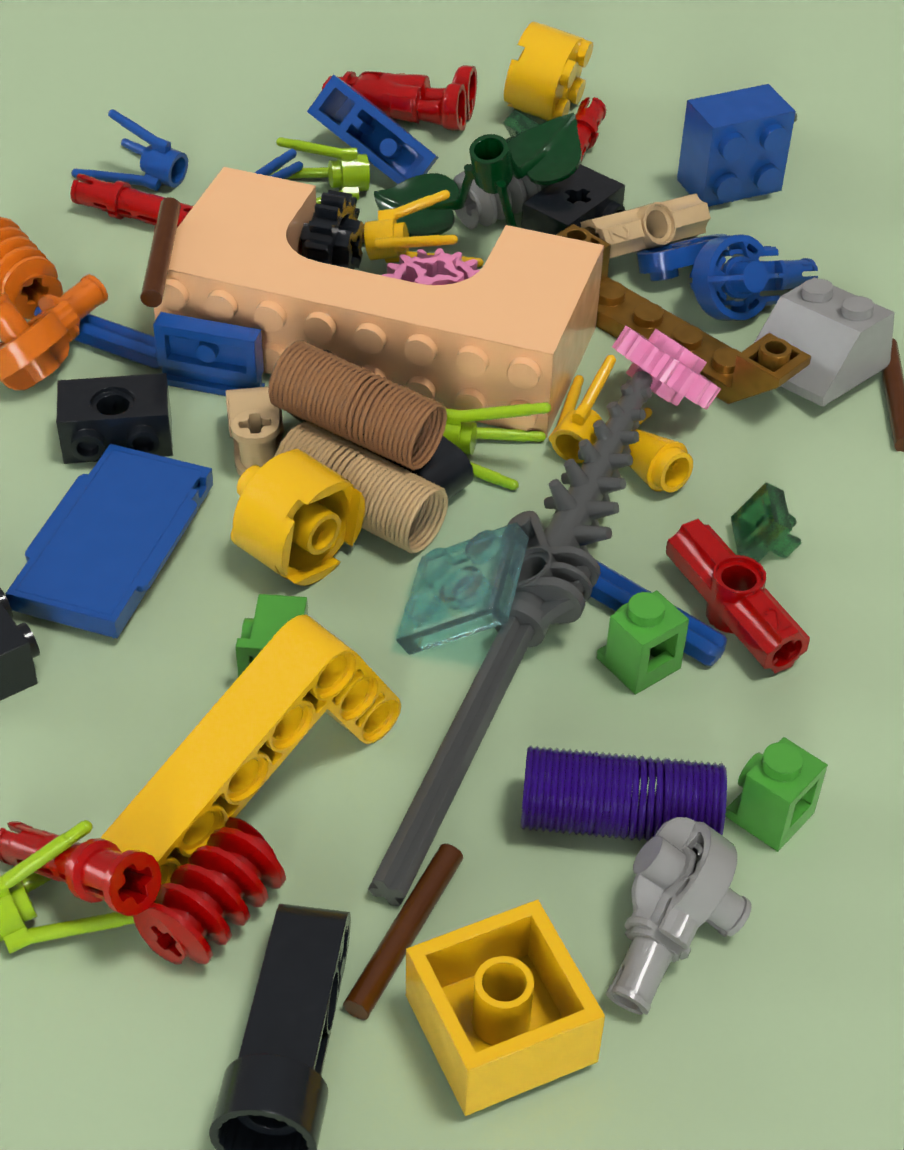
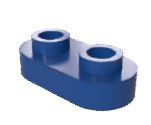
(664, 260)

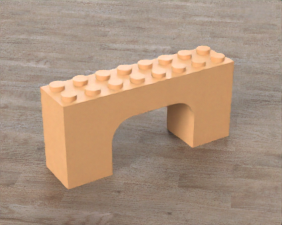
(468, 344)

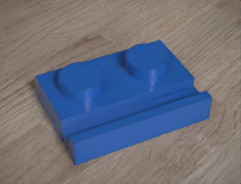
(208, 354)

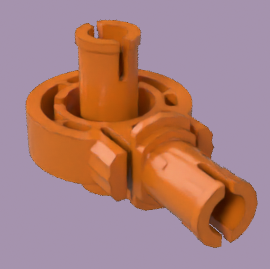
(39, 346)

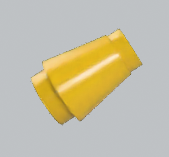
(661, 462)

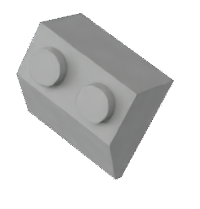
(841, 333)

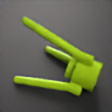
(347, 173)
(464, 432)
(17, 906)

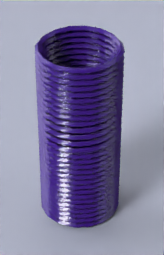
(595, 791)

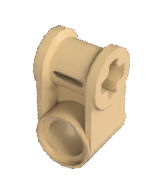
(253, 426)

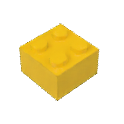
(503, 1006)

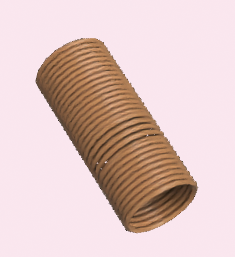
(352, 403)

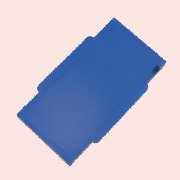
(109, 540)

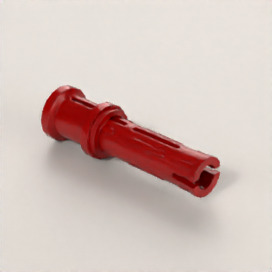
(91, 868)

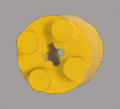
(547, 72)
(296, 516)

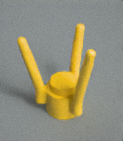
(391, 239)
(578, 424)

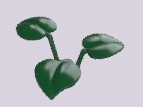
(541, 153)

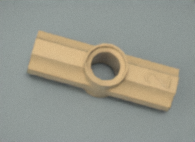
(651, 224)

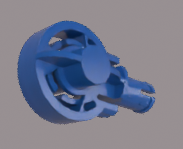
(742, 276)

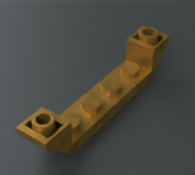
(738, 374)

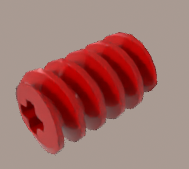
(208, 890)

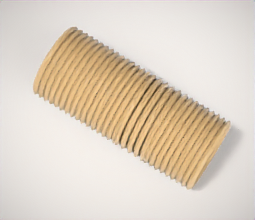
(397, 502)

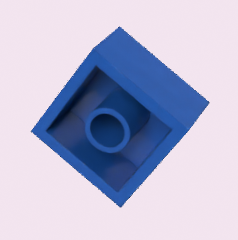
(735, 144)

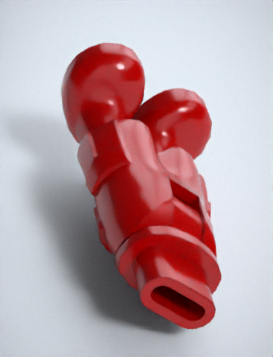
(413, 99)

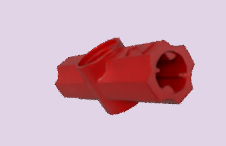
(737, 596)

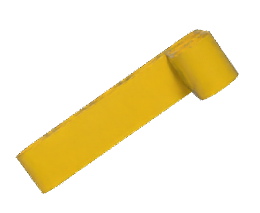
(249, 737)

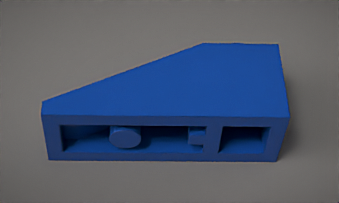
(371, 131)

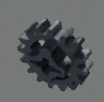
(334, 231)

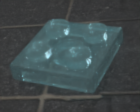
(463, 589)

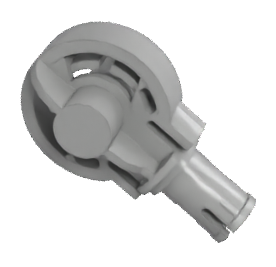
(676, 888)

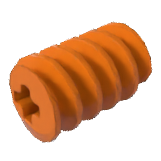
(24, 270)

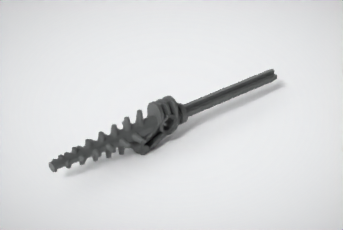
(550, 590)

